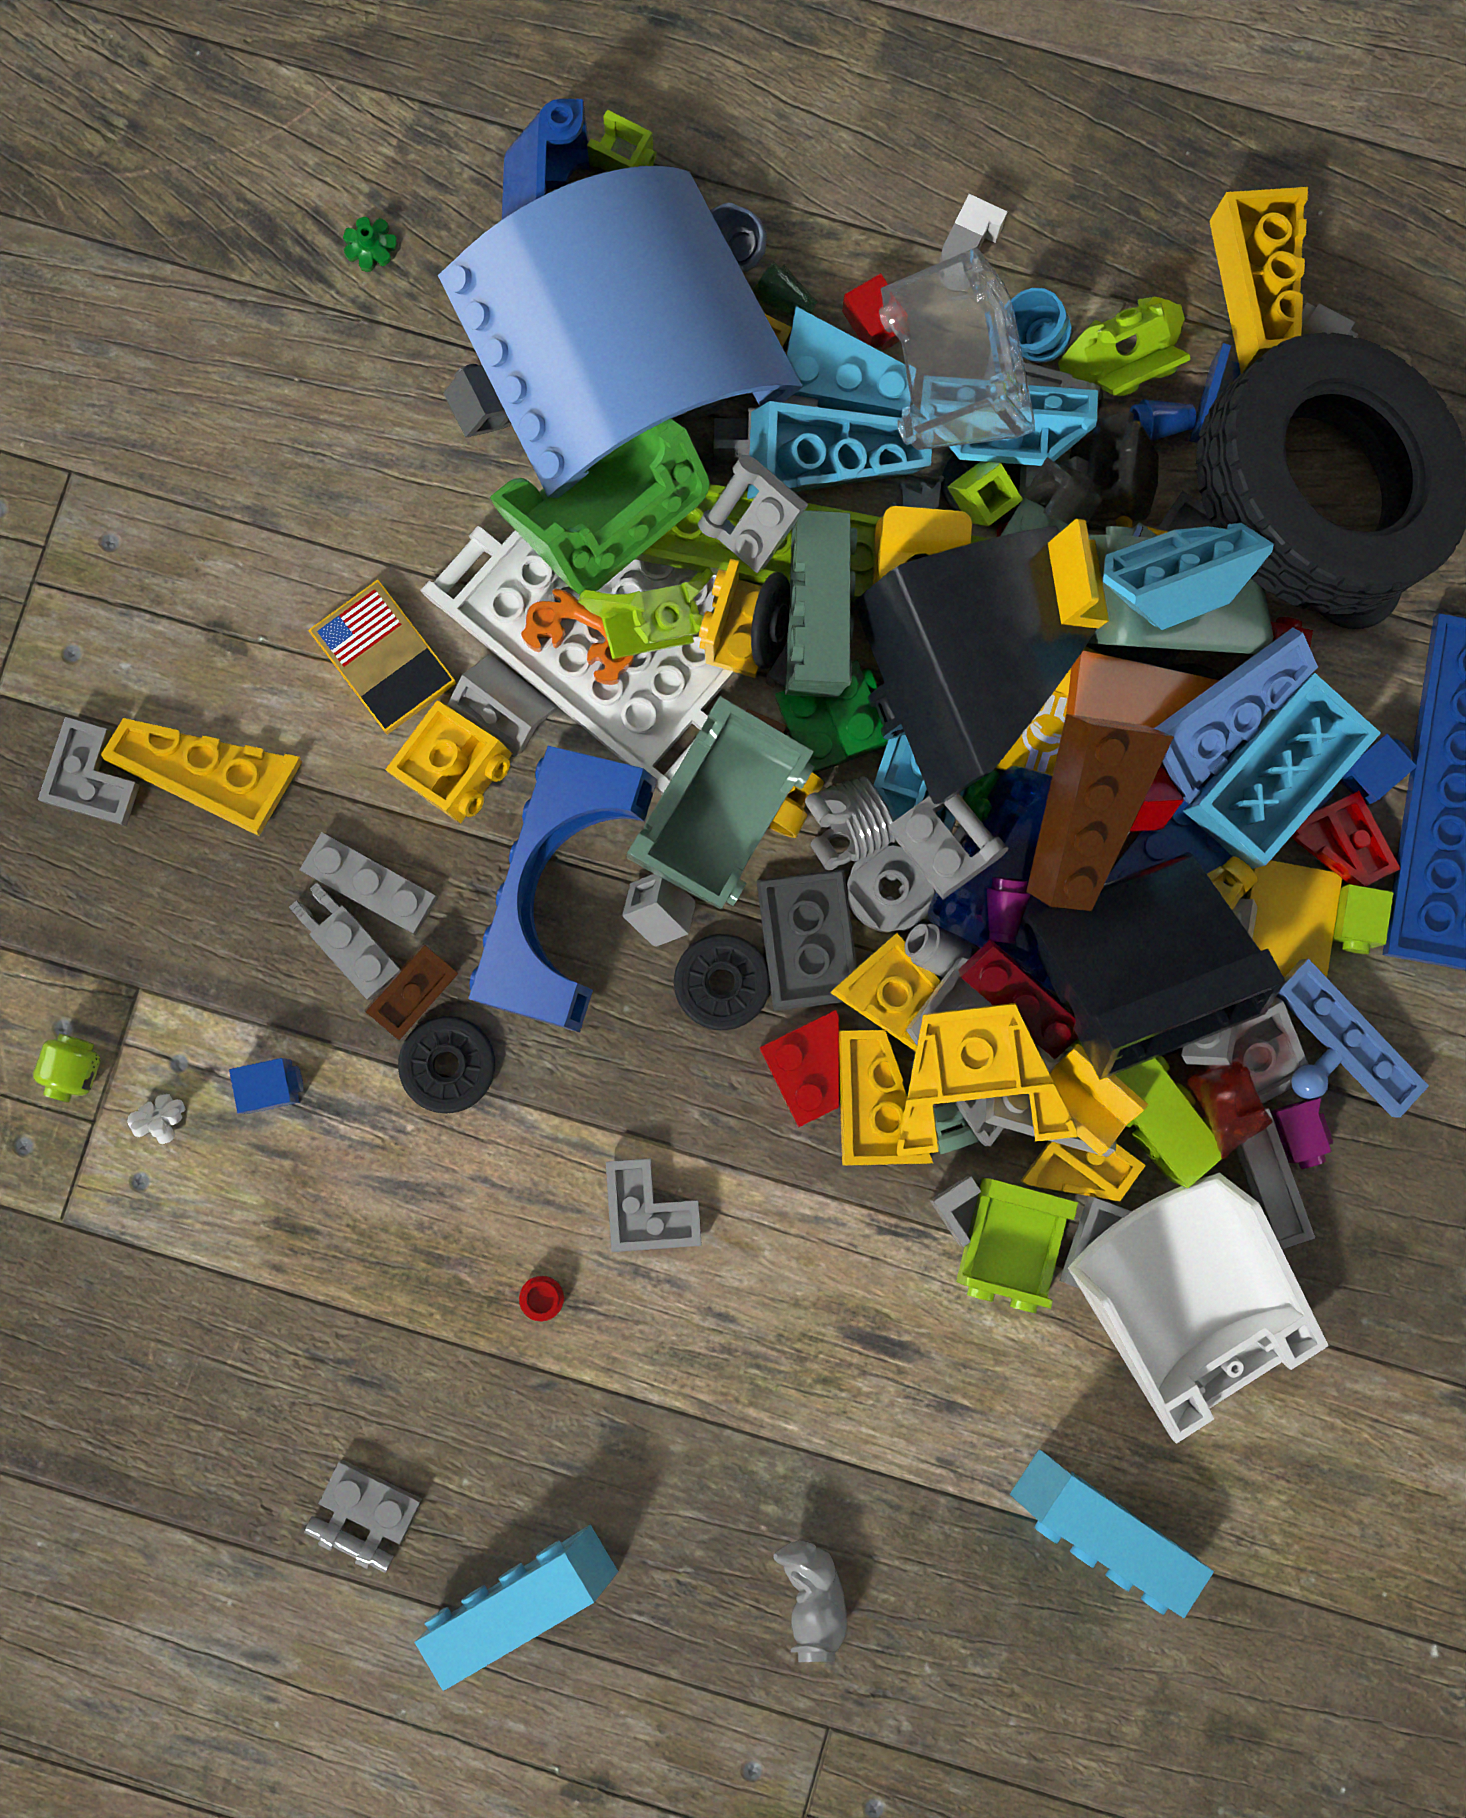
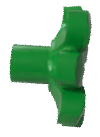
(369, 243)

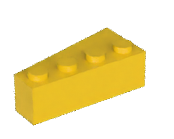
(1261, 266)

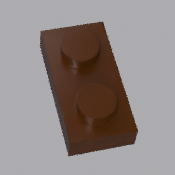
(411, 992)

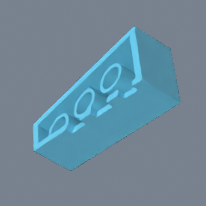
(1111, 1535)
(517, 1608)

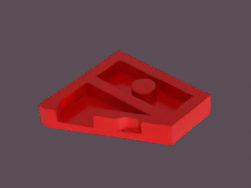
(1348, 841)
(807, 1068)

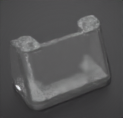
(958, 354)

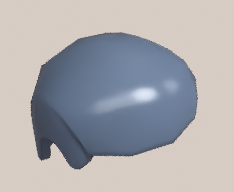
(742, 233)

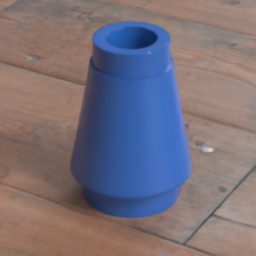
(1164, 418)

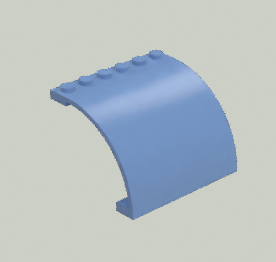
(611, 317)

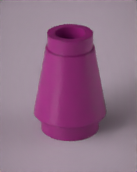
(1006, 907)

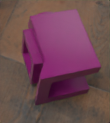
(1303, 1132)

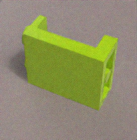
(1014, 1244)

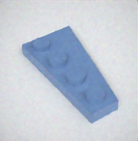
(1232, 711)

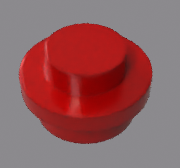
(541, 1298)

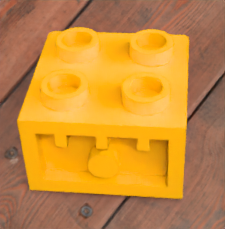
(728, 630)

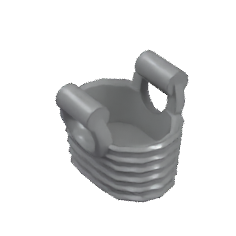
(851, 812)

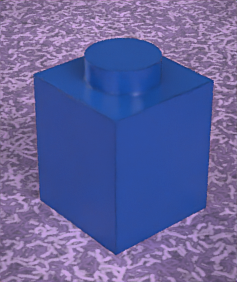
(1379, 769)
(266, 1085)

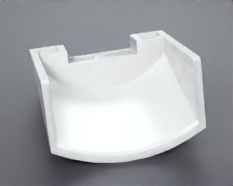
(1197, 1299)

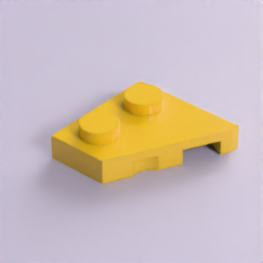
(1084, 1172)

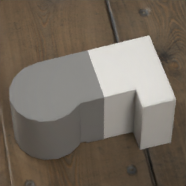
(974, 224)

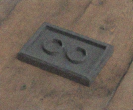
(806, 937)

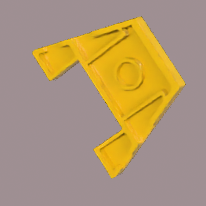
(978, 1057)

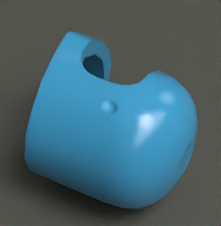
(1046, 315)

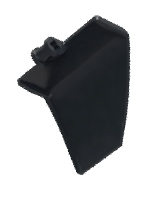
(968, 653)

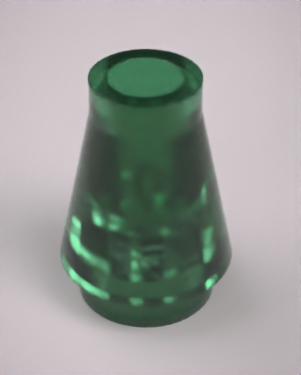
(783, 290)

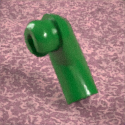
(977, 795)

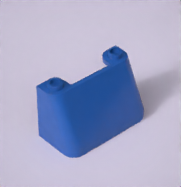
(545, 153)

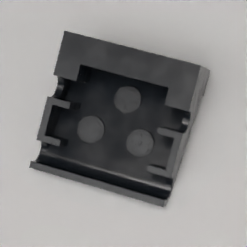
(1153, 965)

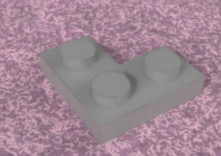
(75, 778)
(640, 1222)

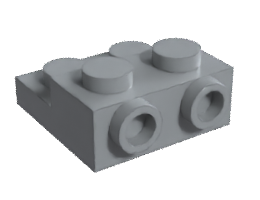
(1269, 1051)

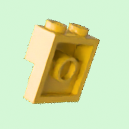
(450, 762)

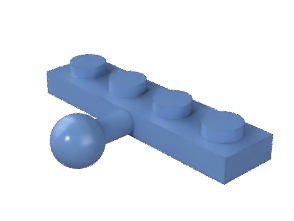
(1349, 1042)

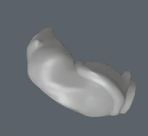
(820, 1609)

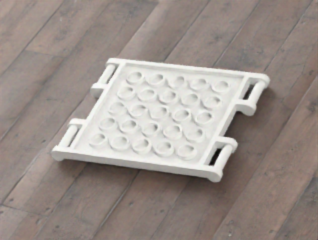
(653, 697)

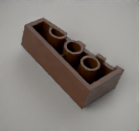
(1091, 806)

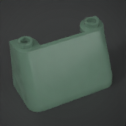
(1234, 628)
(720, 804)

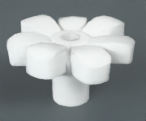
(157, 1118)

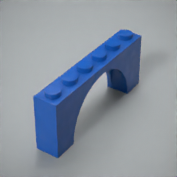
(567, 797)

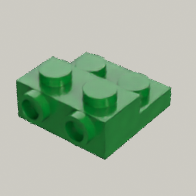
(835, 727)

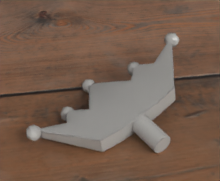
(928, 499)

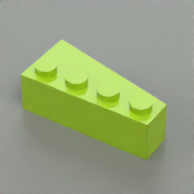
(1169, 1126)

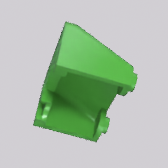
(611, 511)

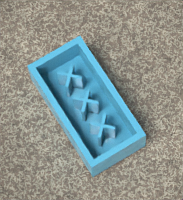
(1282, 772)

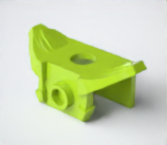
(1157, 330)
(649, 618)

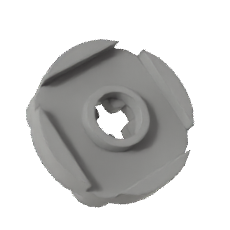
(886, 913)

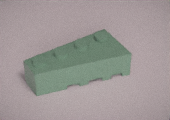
(820, 605)

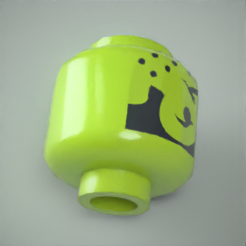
(66, 1067)

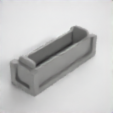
(1275, 1187)

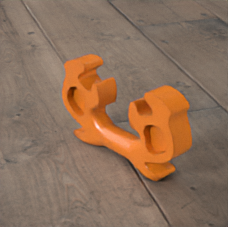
(545, 620)

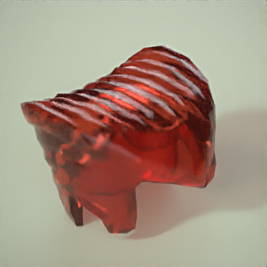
(1230, 1105)

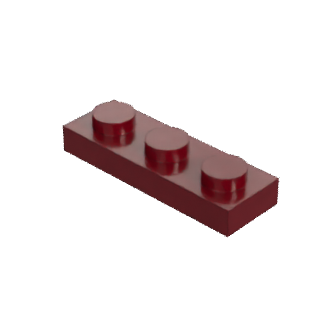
(1005, 981)

